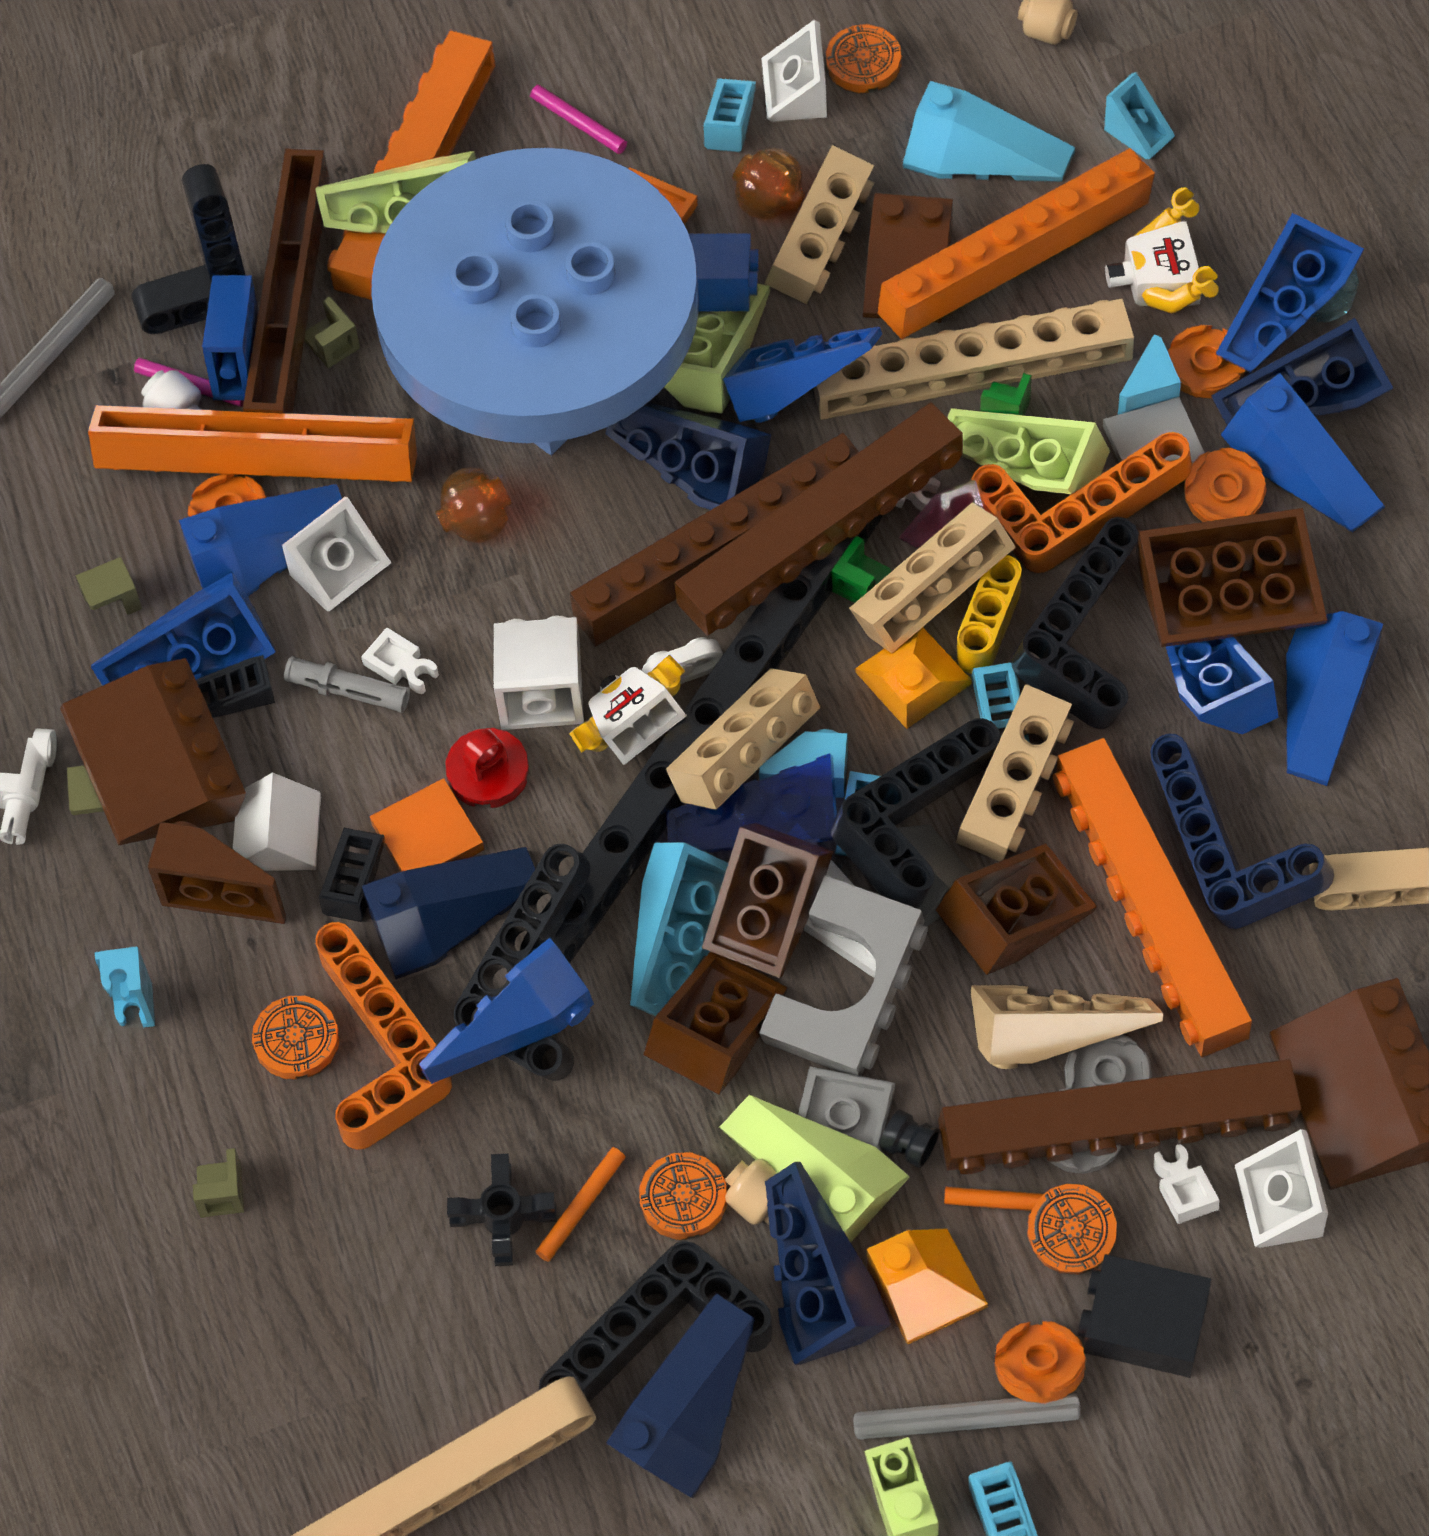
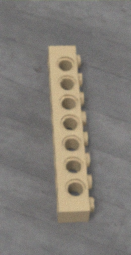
(957, 373)

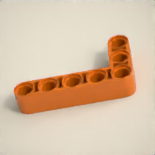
(1082, 504)
(389, 1032)

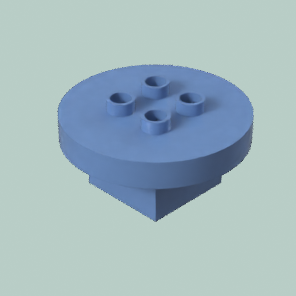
(535, 295)

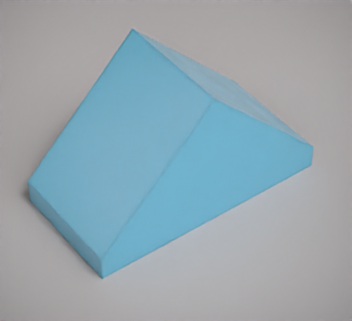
(1136, 118)
(1151, 380)

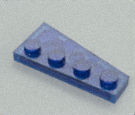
(793, 802)

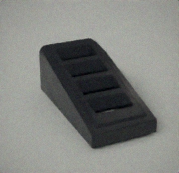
(249, 697)
(348, 900)

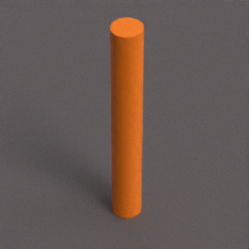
(990, 1198)
(580, 1204)

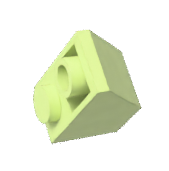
(901, 1490)

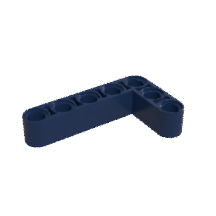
(1215, 847)

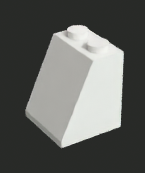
(538, 673)

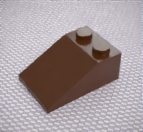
(902, 235)
(208, 876)
(765, 898)
(1014, 907)
(712, 1021)

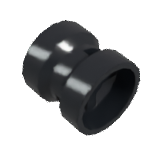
(906, 1137)

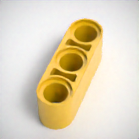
(989, 630)

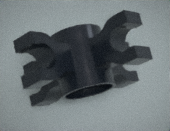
(525, 1208)

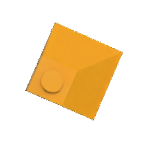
(914, 677)
(924, 1281)

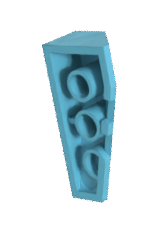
(972, 137)
(673, 921)

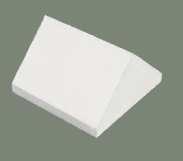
(796, 77)
(334, 555)
(278, 825)
(1283, 1192)

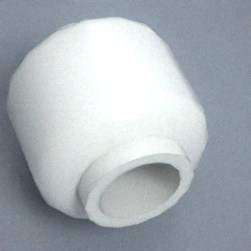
(170, 391)

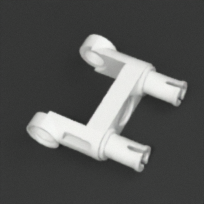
(22, 791)

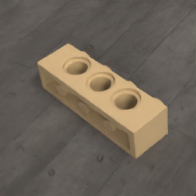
(839, 175)
(932, 577)
(1036, 714)
(743, 738)

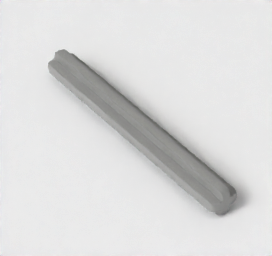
(54, 342)
(963, 1416)

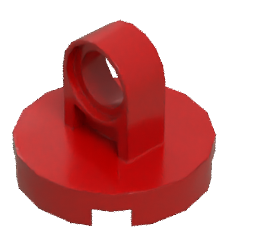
(487, 767)

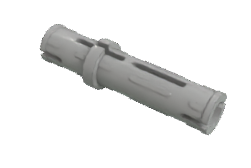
(339, 682)

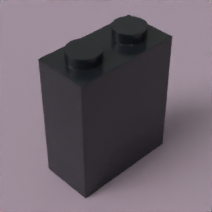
(1145, 1315)

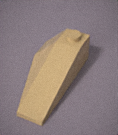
(1032, 1028)

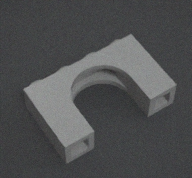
(848, 1036)

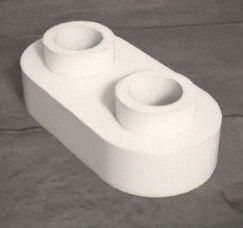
(696, 658)

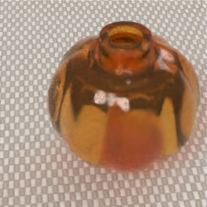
(768, 183)
(473, 505)

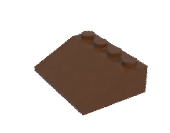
(1230, 577)
(154, 752)
(1361, 1082)

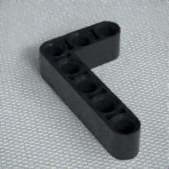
(184, 296)
(1050, 644)
(907, 791)
(541, 927)
(651, 1319)

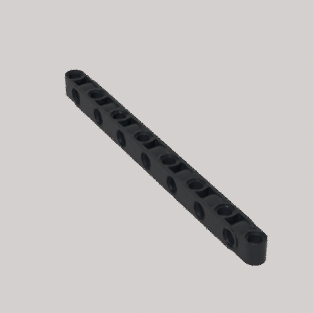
(642, 810)

